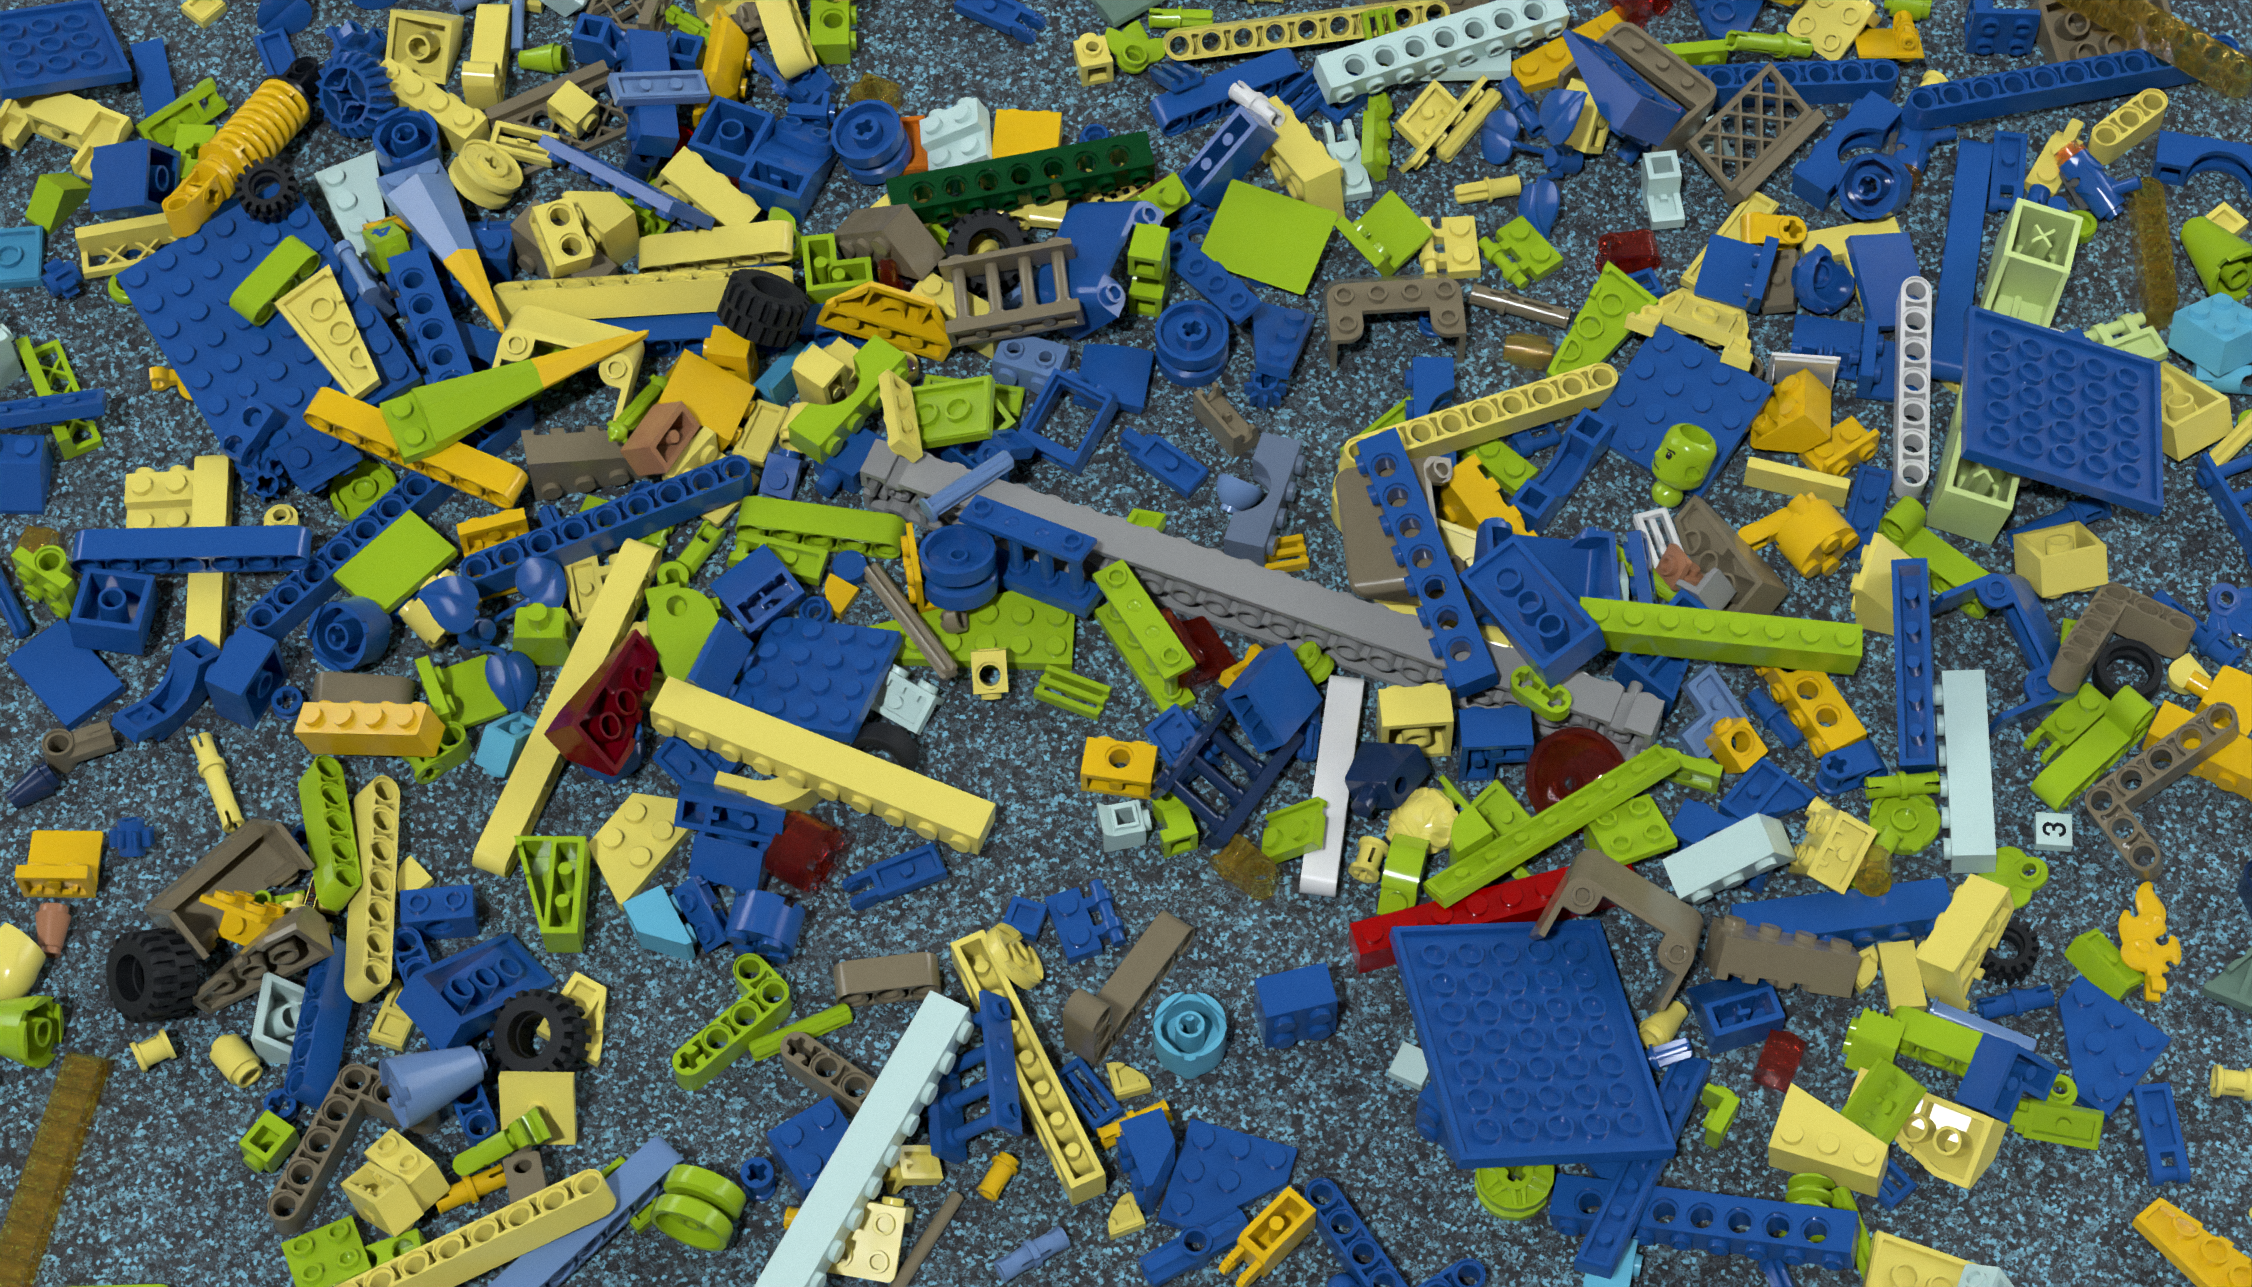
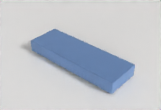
(658, 87)

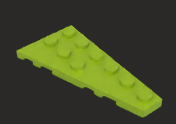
(1027, 627)

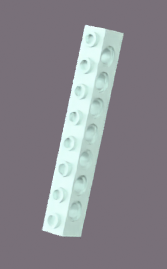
(1423, 39)

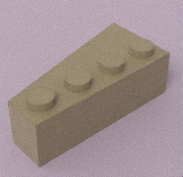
(1780, 957)

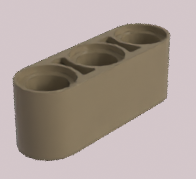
(366, 688)
(886, 979)

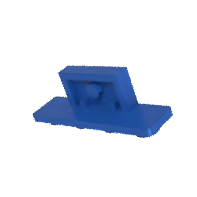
(1212, 281)

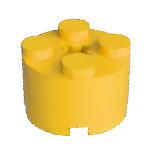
(1816, 539)

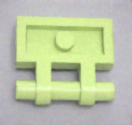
(2137, 341)

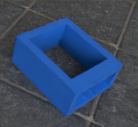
(1052, 451)

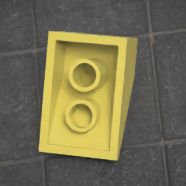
(2191, 413)

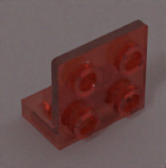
(1202, 645)

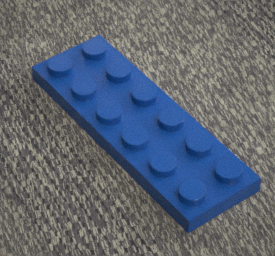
(625, 184)

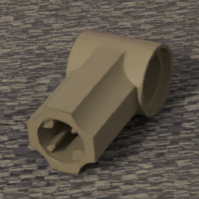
(77, 745)

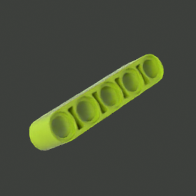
(823, 526)
(329, 832)

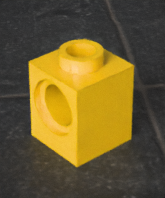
(1748, 744)

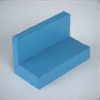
(778, 382)

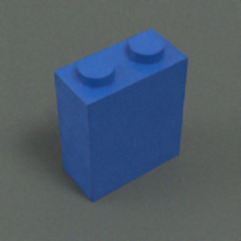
(1272, 698)

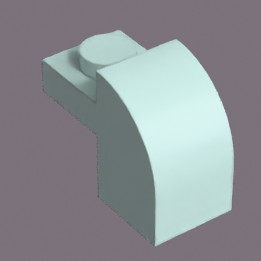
(1661, 189)

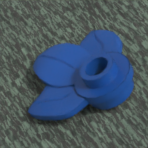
(2231, 618)

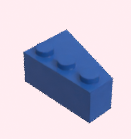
(1657, 673)

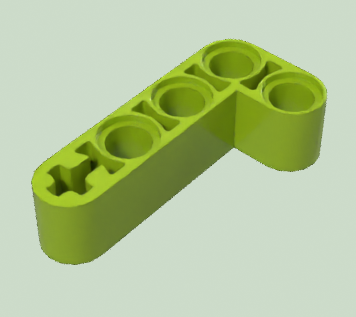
(1947, 566)
(2096, 751)
(699, 1063)

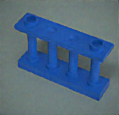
(2229, 503)
(1050, 539)
(945, 1113)

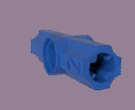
(1175, 1259)

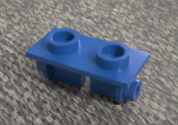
(695, 900)

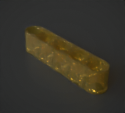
(2153, 253)

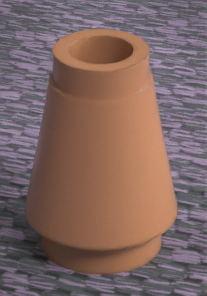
(52, 927)

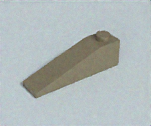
(1715, 544)

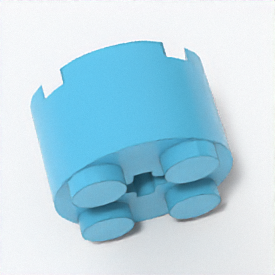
(1190, 1034)

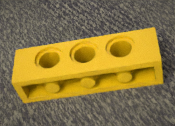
(1825, 706)

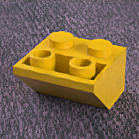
(1794, 416)

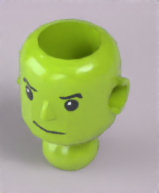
(1681, 462)

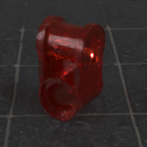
(1629, 250)

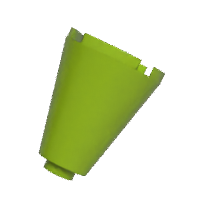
(2218, 257)
(30, 1029)

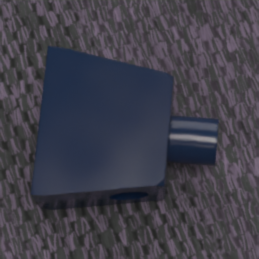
(1384, 775)

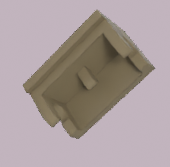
(1224, 421)

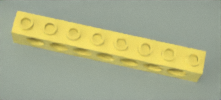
(1036, 1079)

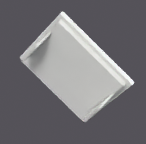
(1788, 364)

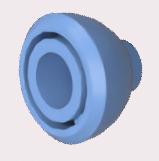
(1236, 493)

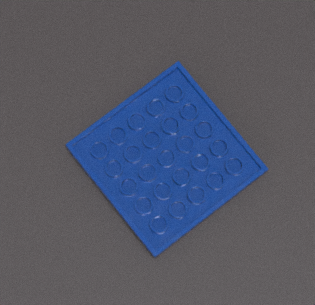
(2062, 410)

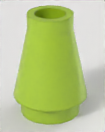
(546, 58)

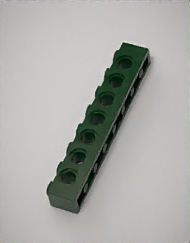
(1031, 167)

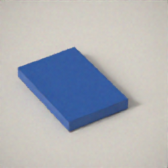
(1879, 270)
(65, 677)

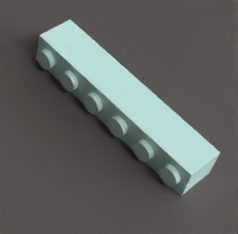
(1968, 772)

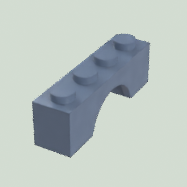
(1275, 467)

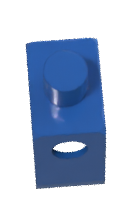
(845, 466)

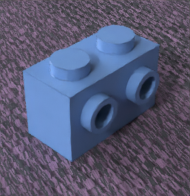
(1028, 361)

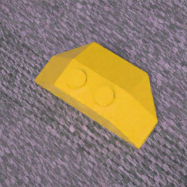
(725, 62)
(892, 314)

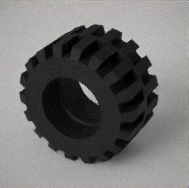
(992, 224)
(763, 308)
(151, 975)
(516, 1023)

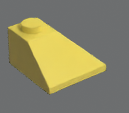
(425, 42)

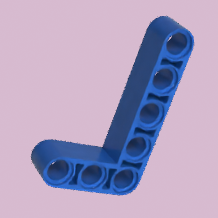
(1361, 1242)

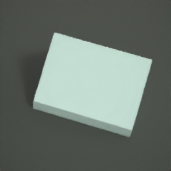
(276, 1019)

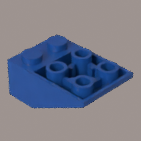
(785, 178)

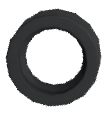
(2133, 651)
(890, 738)

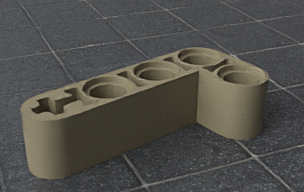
(820, 1058)

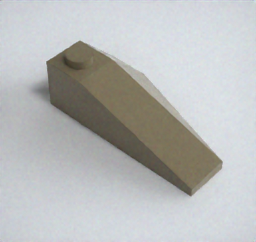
(280, 949)

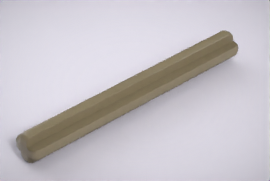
(910, 621)

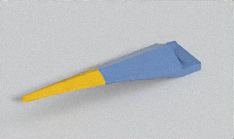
(430, 208)

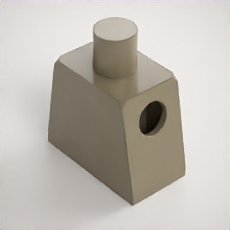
(524, 1174)

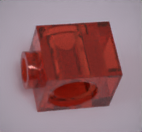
(1779, 1060)

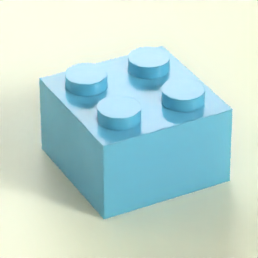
(2213, 334)

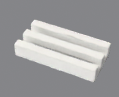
(1638, 520)

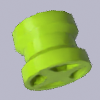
(1314, 663)

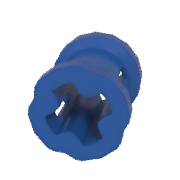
(757, 1189)

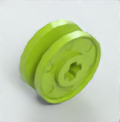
(1514, 1199)

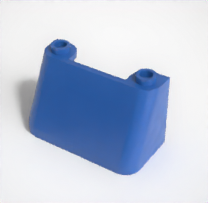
(1097, 236)
(1581, 565)

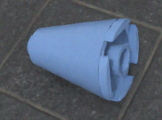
(429, 1080)

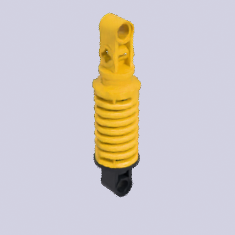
(255, 131)

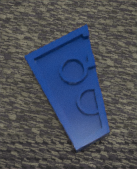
(1279, 338)

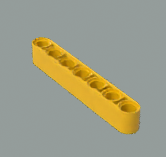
(454, 466)

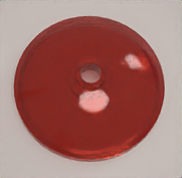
(1568, 753)

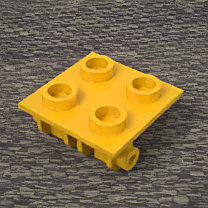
(1897, 42)

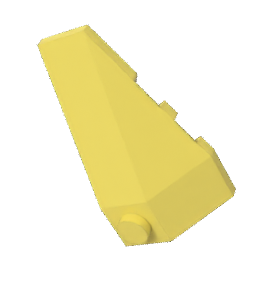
(1948, 1138)

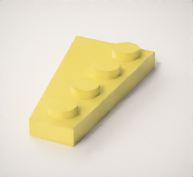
(328, 329)

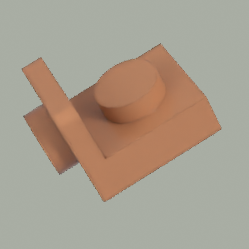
(1677, 565)

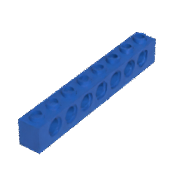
(1387, 451)
(1688, 1207)

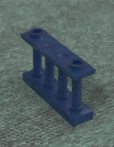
(1240, 798)

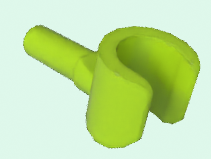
(263, 895)

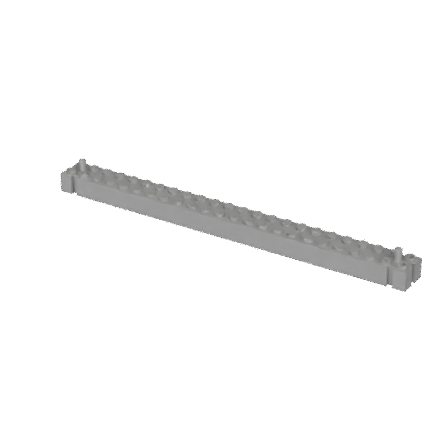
(1264, 601)

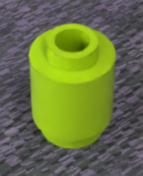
(1917, 8)

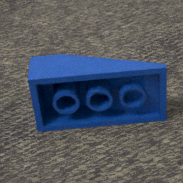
(1621, 93)
(1533, 611)
(462, 992)

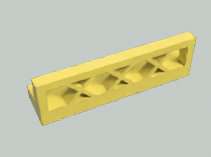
(118, 237)

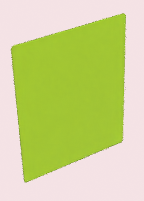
(1268, 236)

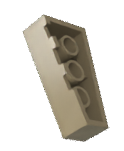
(575, 462)

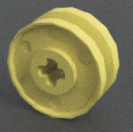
(485, 174)

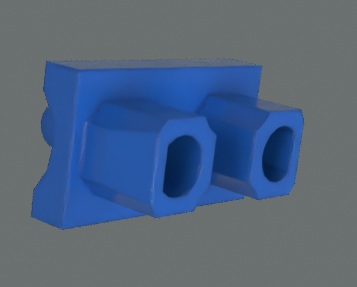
(352, 37)

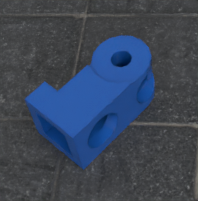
(249, 431)

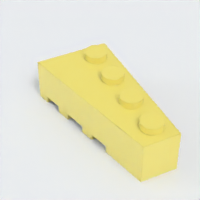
(1304, 164)

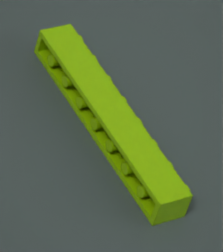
(1727, 636)

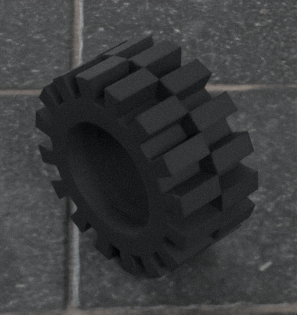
(264, 173)
(2019, 966)

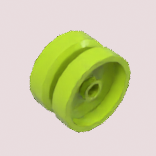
(698, 1207)

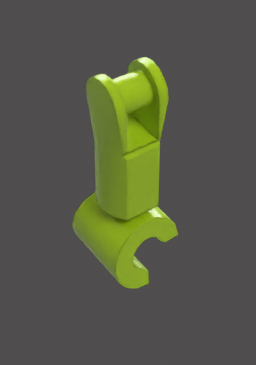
(692, 556)
(521, 1134)

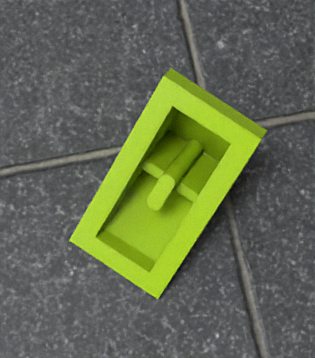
(56, 199)

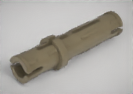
(1520, 306)

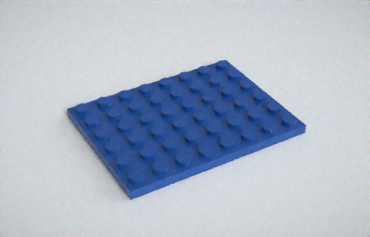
(223, 356)
(1530, 1044)

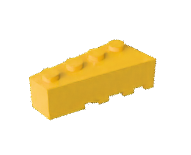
(1472, 498)

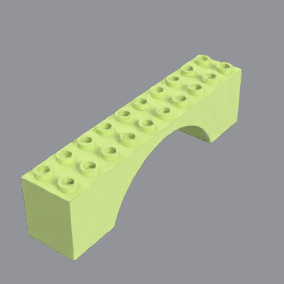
(2025, 283)

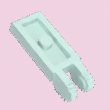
(1355, 178)

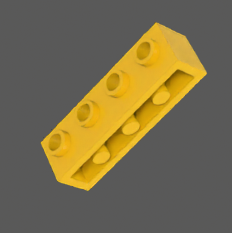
(369, 728)

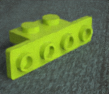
(1497, 808)

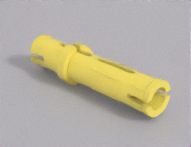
(213, 770)

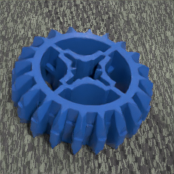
(354, 93)

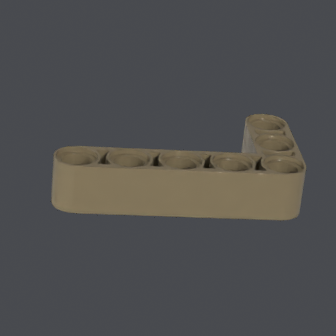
(2120, 612)
(2154, 781)
(1097, 1022)
(336, 1134)

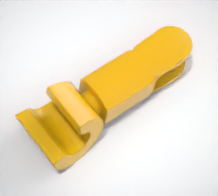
(1765, 530)

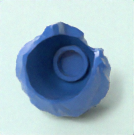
(1821, 282)

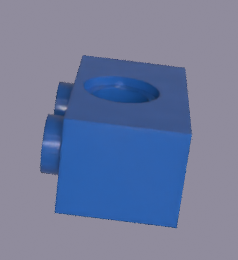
(441, 911)

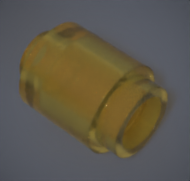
(1527, 350)
(1875, 872)

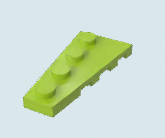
(1600, 323)

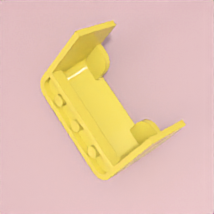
(563, 332)

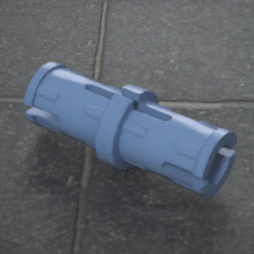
(1031, 1253)

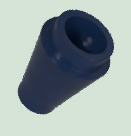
(33, 785)

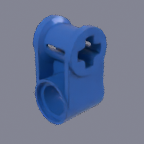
(1847, 768)

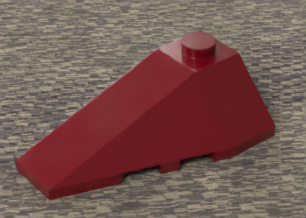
(602, 715)

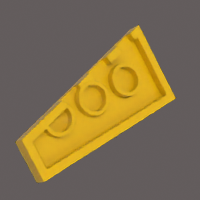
(1542, 66)
(2194, 1251)

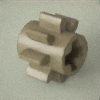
(749, 21)

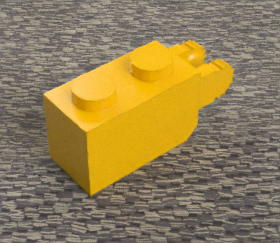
(1271, 1237)

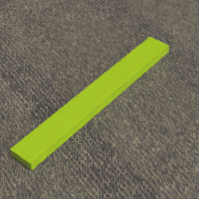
(1551, 825)

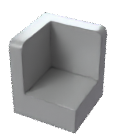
(1712, 590)

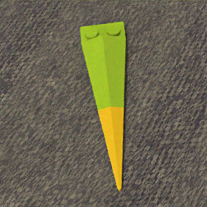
(451, 409)

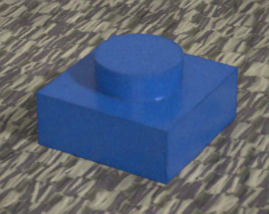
(1026, 917)

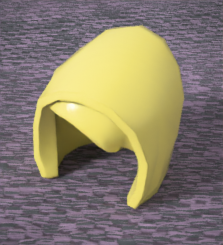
(19, 962)

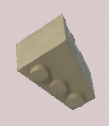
(889, 234)
(530, 256)

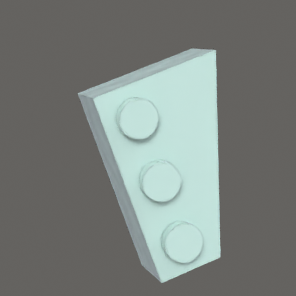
(1729, 858)

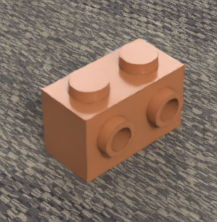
(660, 438)

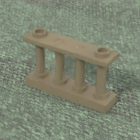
(1016, 322)

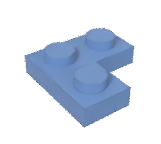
(1713, 703)

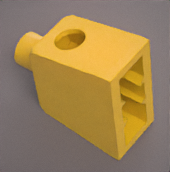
(2229, 687)

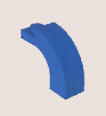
(175, 696)

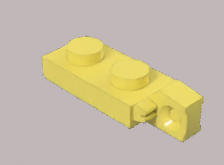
(2045, 169)

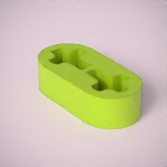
(1539, 694)

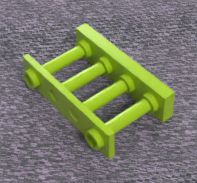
(1143, 637)

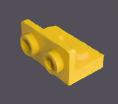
(1845, 448)

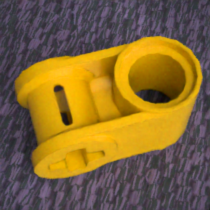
(1756, 225)

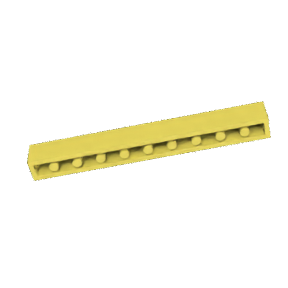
(822, 765)

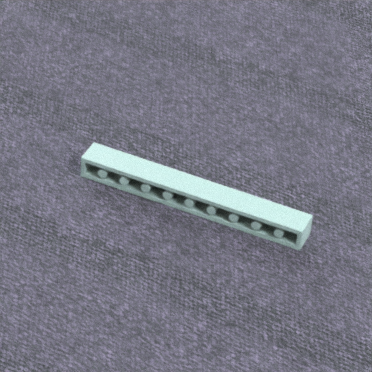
(870, 1145)

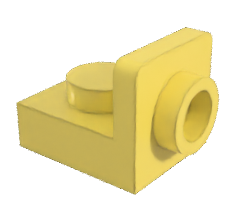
(913, 1167)

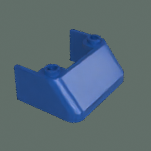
(2031, 631)

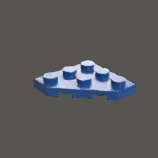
(1725, 15)
(2105, 1045)
(1222, 1171)

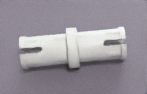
(1256, 102)

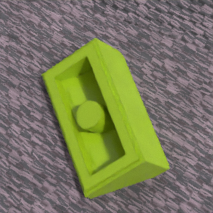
(2102, 964)

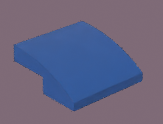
(1121, 370)
(689, 763)

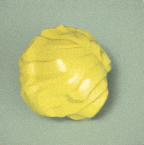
(1425, 816)

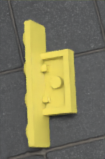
(1430, 115)

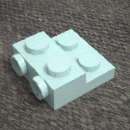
(957, 134)

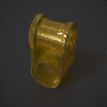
(1241, 863)

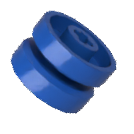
(871, 141)
(1191, 343)
(958, 567)

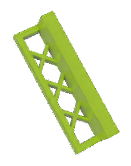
(42, 386)

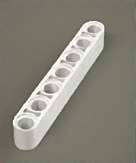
(1912, 373)
(1334, 759)

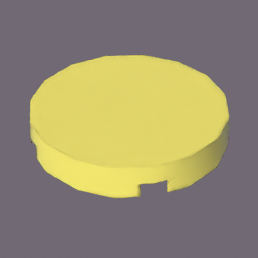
(1015, 960)

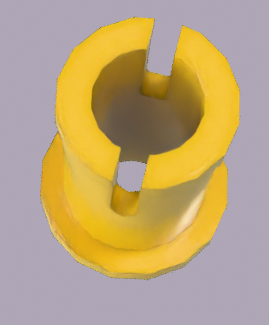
(998, 1175)

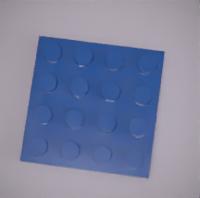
(58, 50)
(1681, 383)
(818, 674)

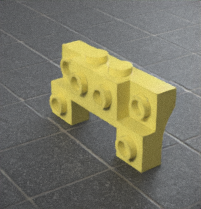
(66, 120)

